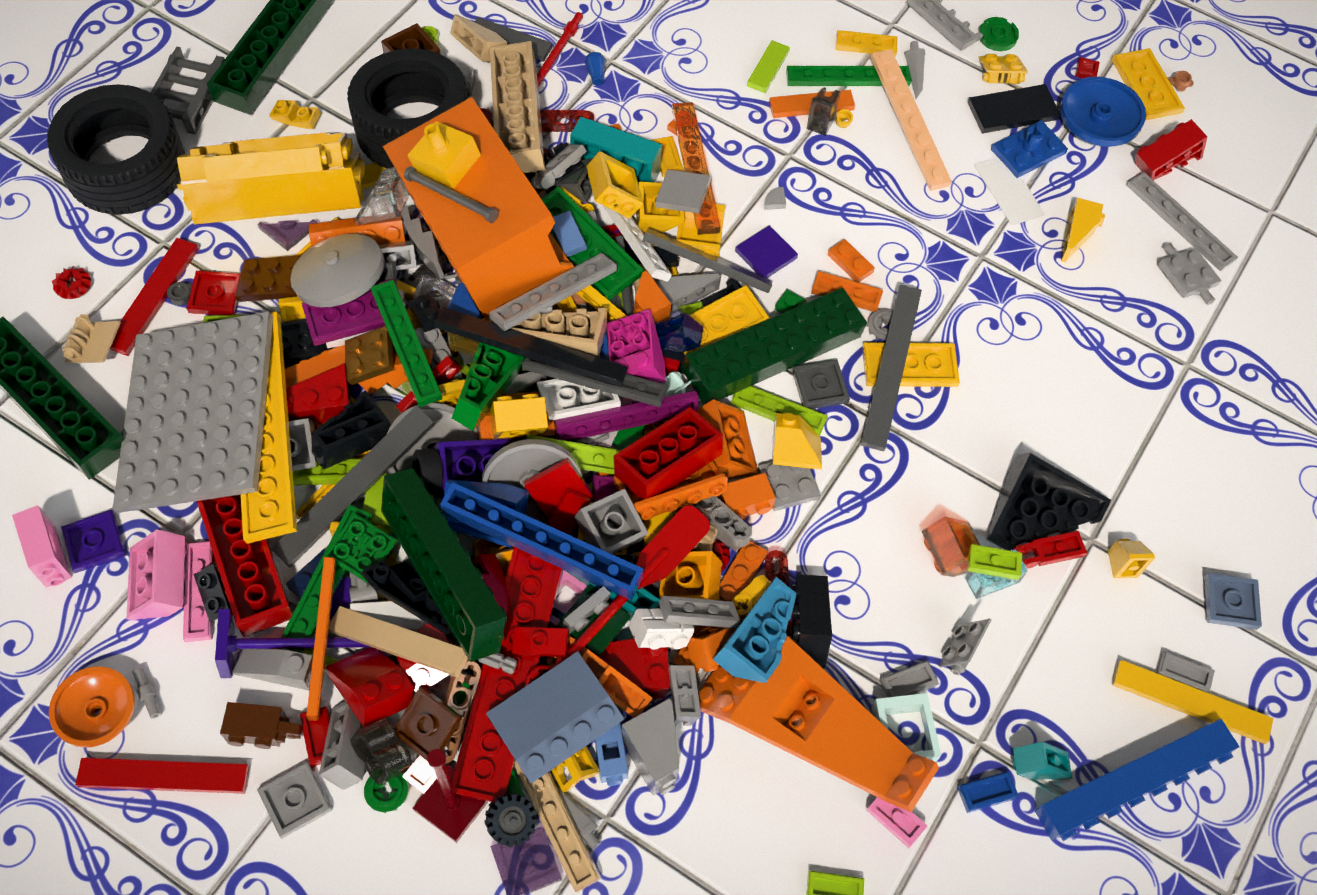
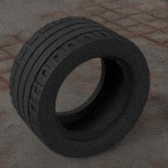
(395, 80)
(105, 115)

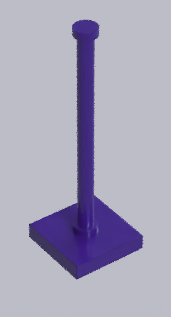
(228, 643)

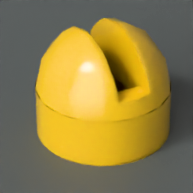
(844, 115)

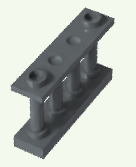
(199, 102)

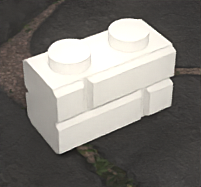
(653, 632)

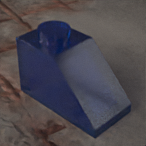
(679, 333)

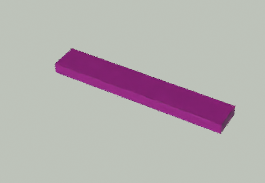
(623, 417)

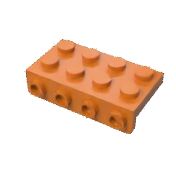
(697, 487)

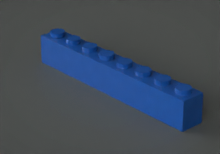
(542, 541)
(1136, 779)

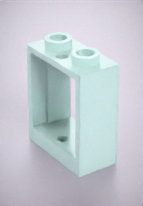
(910, 704)

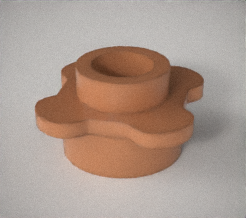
(1181, 80)

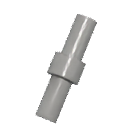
(146, 693)

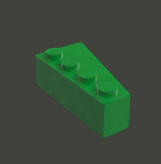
(486, 380)

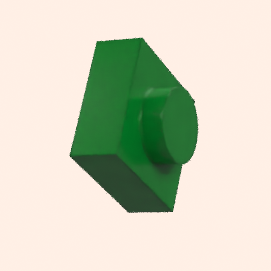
(789, 301)

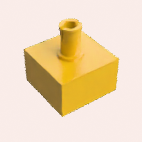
(444, 154)

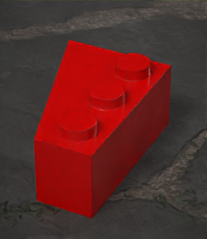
(1171, 150)
(319, 396)

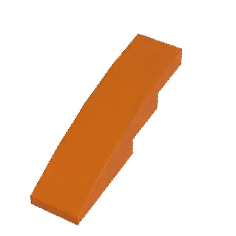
(619, 688)

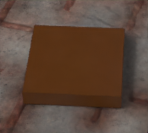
(427, 723)

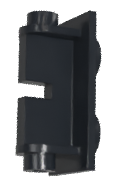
(212, 591)

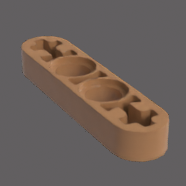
(464, 708)

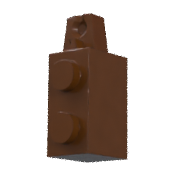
(257, 725)

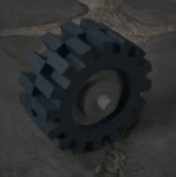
(511, 819)

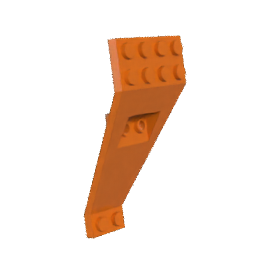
(832, 730)

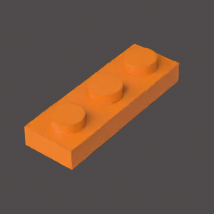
(861, 294)

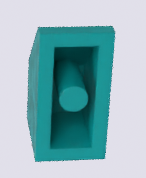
(1042, 762)

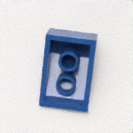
(502, 493)

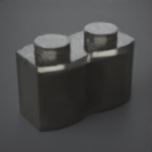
(381, 751)

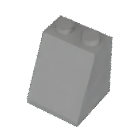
(653, 747)

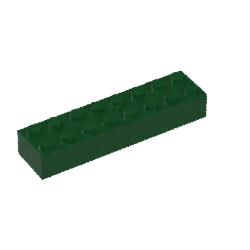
(264, 52)
(773, 346)
(55, 404)
(443, 565)

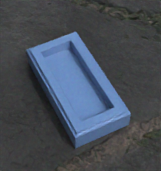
(568, 234)

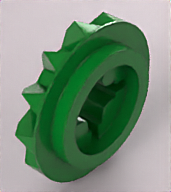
(394, 800)

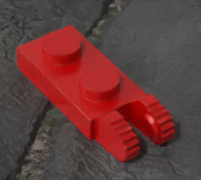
(1053, 549)

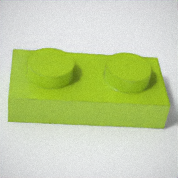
(994, 562)

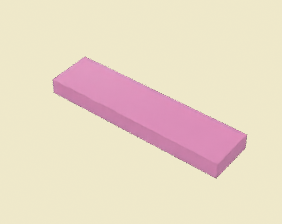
(196, 622)

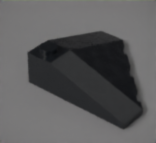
(1042, 502)

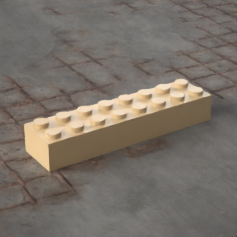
(517, 104)

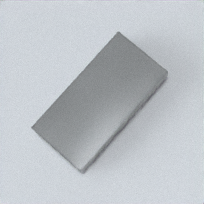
(1185, 671)
(910, 680)

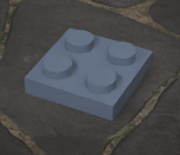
(1233, 601)

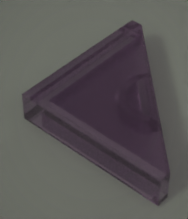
(286, 233)

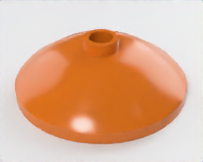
(78, 699)

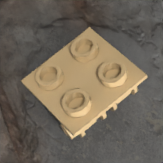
(89, 340)

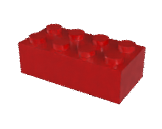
(668, 454)

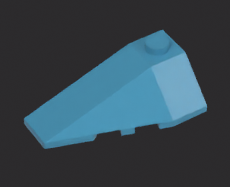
(757, 642)

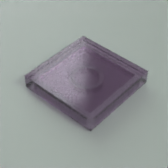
(528, 865)

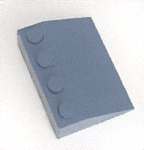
(554, 717)

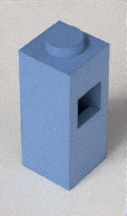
(611, 757)

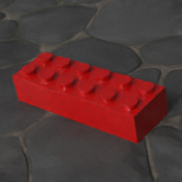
(245, 568)

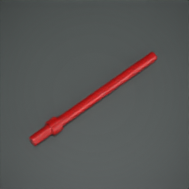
(569, 31)

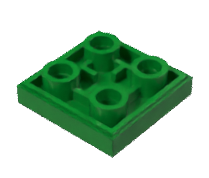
(360, 546)

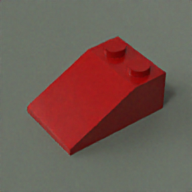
(641, 666)
(371, 685)

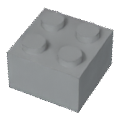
(611, 523)

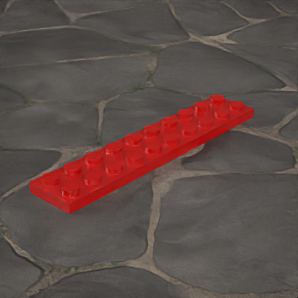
(484, 759)

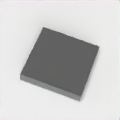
(820, 384)

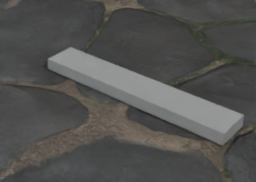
(1182, 221)
(552, 291)

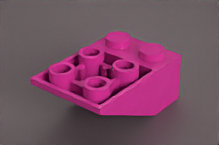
(637, 346)

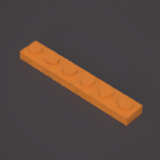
(735, 581)

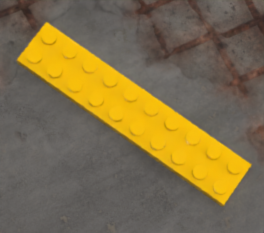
(272, 508)

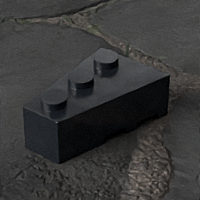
(350, 432)
(812, 617)

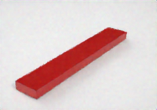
(153, 295)
(162, 775)

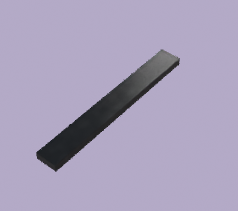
(531, 347)

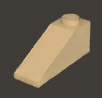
(475, 37)

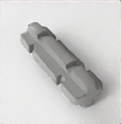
(499, 661)

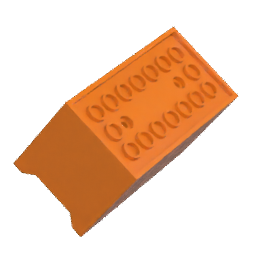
(493, 258)

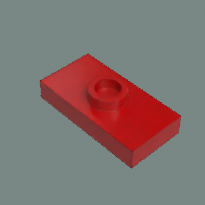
(540, 641)

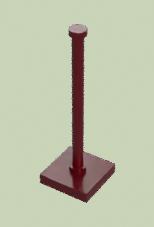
(440, 805)

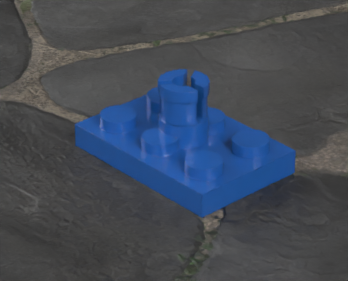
(1029, 149)

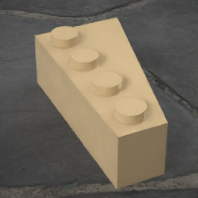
(574, 330)

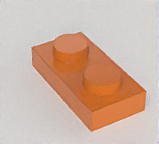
(851, 261)

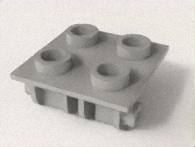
(963, 645)

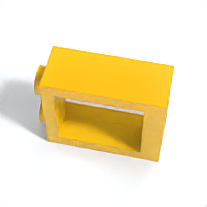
(604, 172)

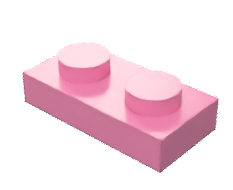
(899, 822)

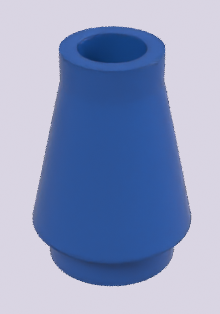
(595, 65)

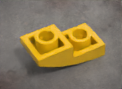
(291, 114)

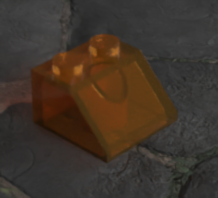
(949, 545)

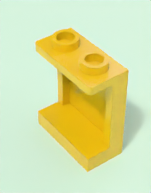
(706, 242)

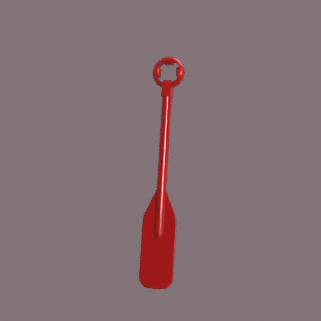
(657, 560)

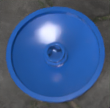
(1102, 111)

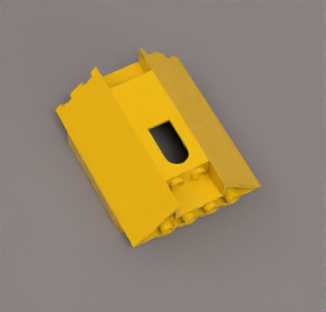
(271, 177)

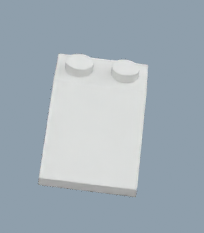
(570, 399)

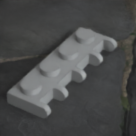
(946, 22)

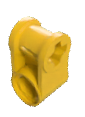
(750, 595)

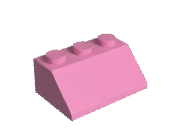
(156, 576)

